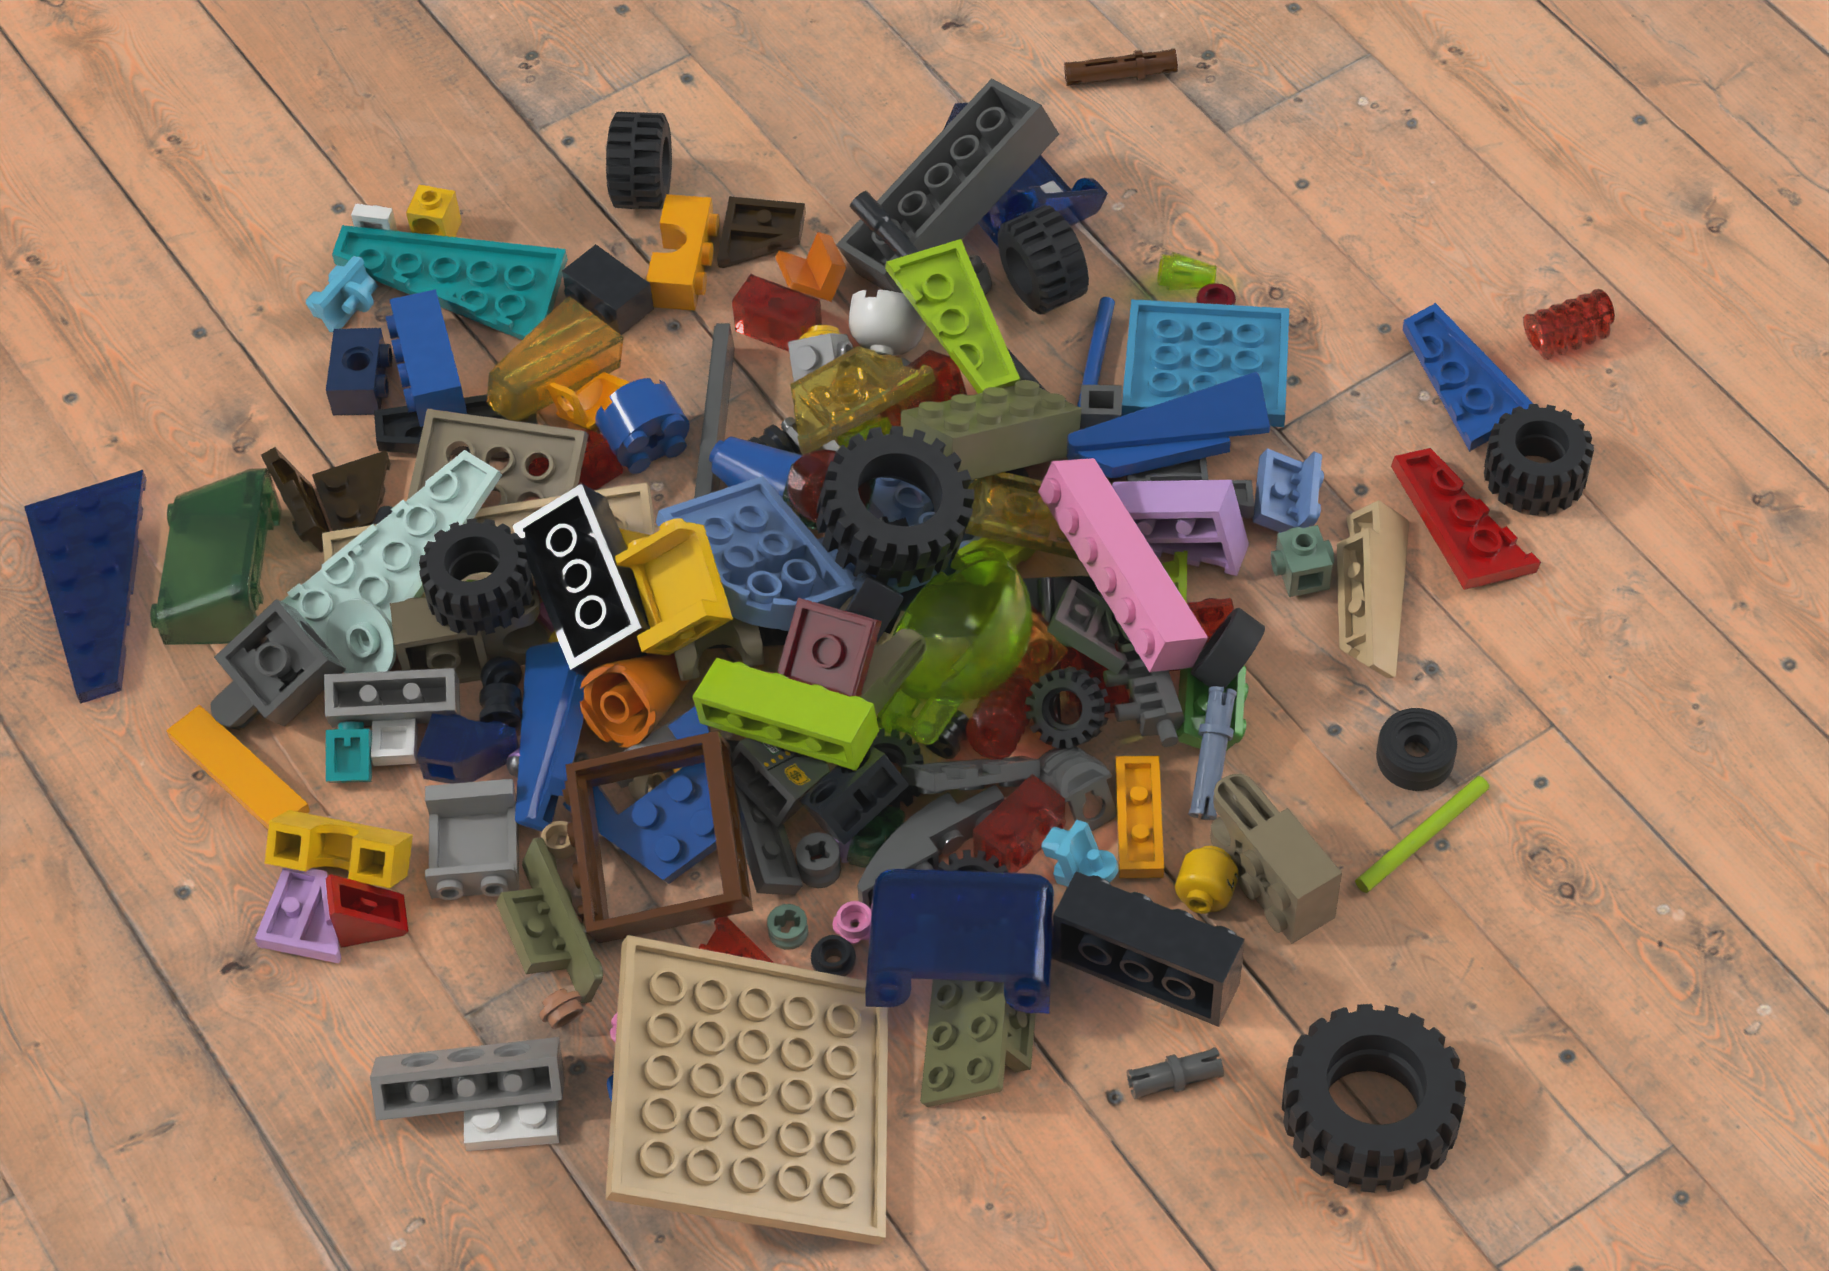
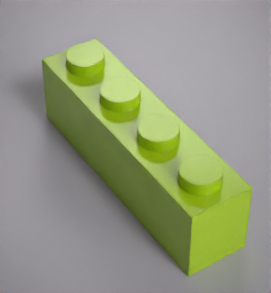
(786, 713)

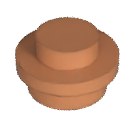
(561, 1008)

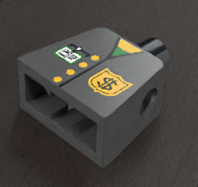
(775, 777)

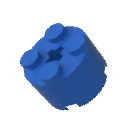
(643, 424)

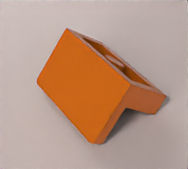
(818, 273)

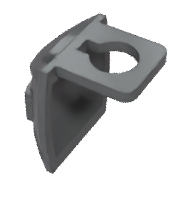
(1073, 774)

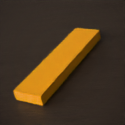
(234, 767)

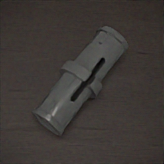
(1175, 1073)

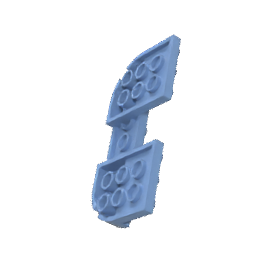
(774, 559)

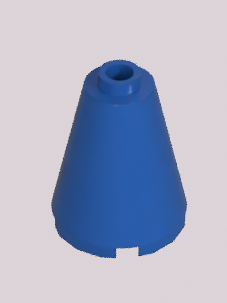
(743, 460)

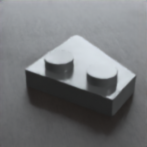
(1086, 624)

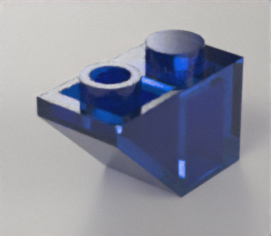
(463, 748)

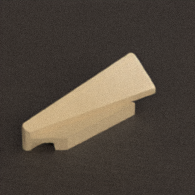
(1372, 586)

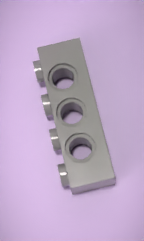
(467, 1078)

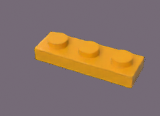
(1139, 817)

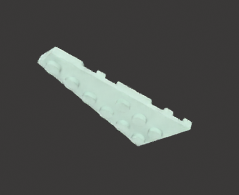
(385, 557)

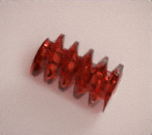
(1570, 323)
(1000, 719)

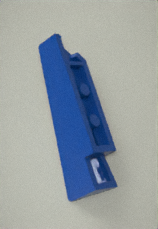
(1175, 430)
(548, 733)

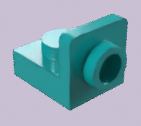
(348, 753)

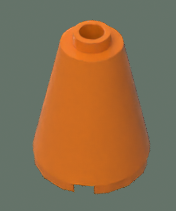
(630, 697)

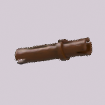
(1120, 67)

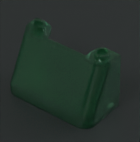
(215, 559)

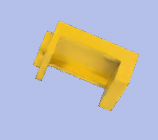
(676, 586)

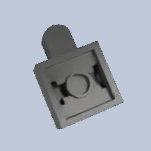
(273, 668)

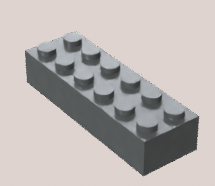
(955, 178)

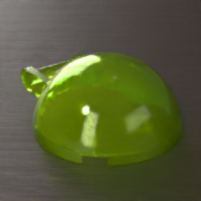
(974, 639)

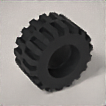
(638, 160)
(1043, 259)
(1541, 434)
(483, 602)

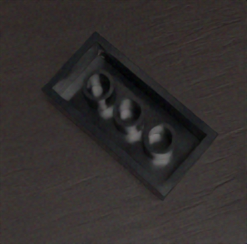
(584, 591)
(1147, 948)

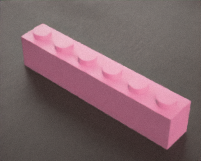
(1122, 565)

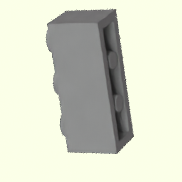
(391, 695)

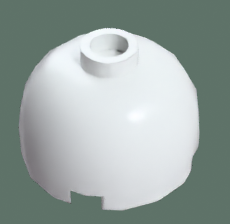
(885, 322)

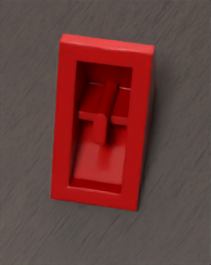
(364, 911)

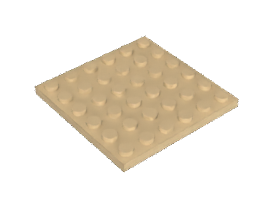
(748, 1092)

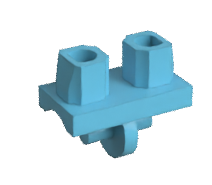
(346, 293)
(1078, 852)

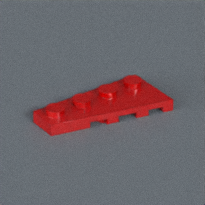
(1460, 524)

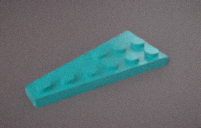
(479, 279)

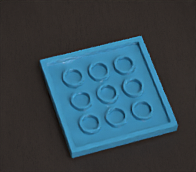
(1200, 345)

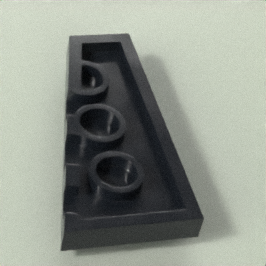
(401, 430)

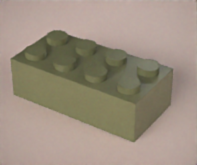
(998, 427)

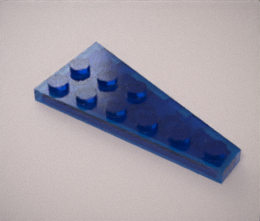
(89, 569)

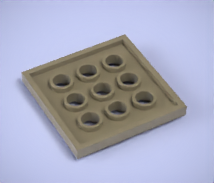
(521, 440)

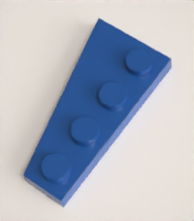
(1462, 375)

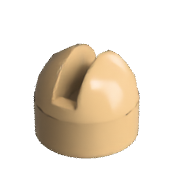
(640, 785)
(551, 836)

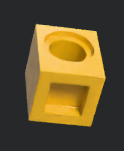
(434, 212)

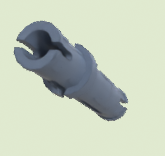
(1215, 736)

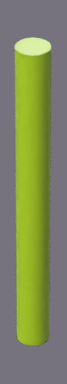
(1422, 834)

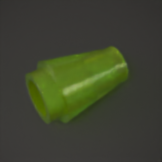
(1183, 272)

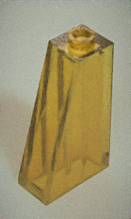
(563, 349)

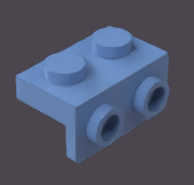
(1287, 491)

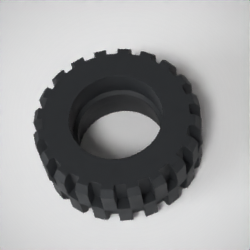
(1385, 1045)

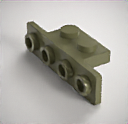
(546, 925)

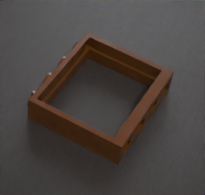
(584, 835)

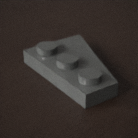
(970, 774)

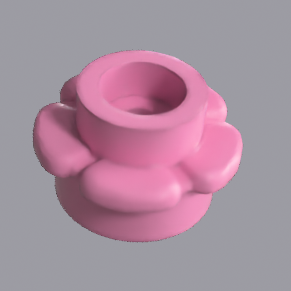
(853, 912)

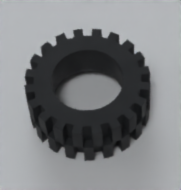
(888, 548)

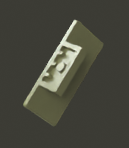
(972, 1040)

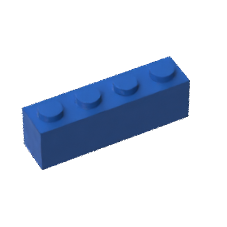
(426, 355)

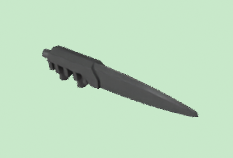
(1151, 695)

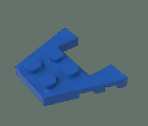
(670, 824)

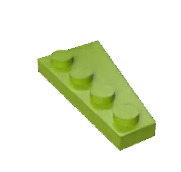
(954, 307)

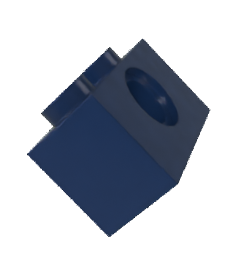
(358, 371)

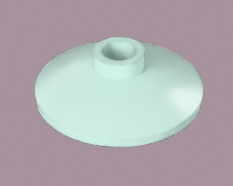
(361, 637)

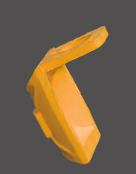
(584, 404)

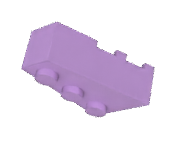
(1189, 517)

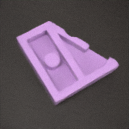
(299, 917)

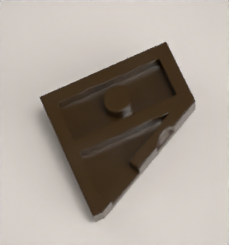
(758, 229)
(353, 491)
(299, 497)

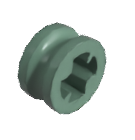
(778, 918)

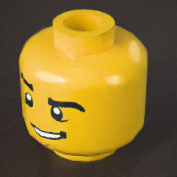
(1206, 879)

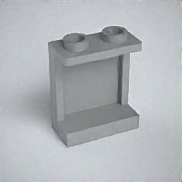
(472, 839)

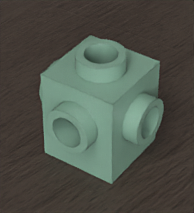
(1303, 560)

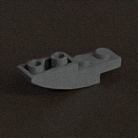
(932, 831)

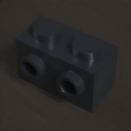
(608, 289)

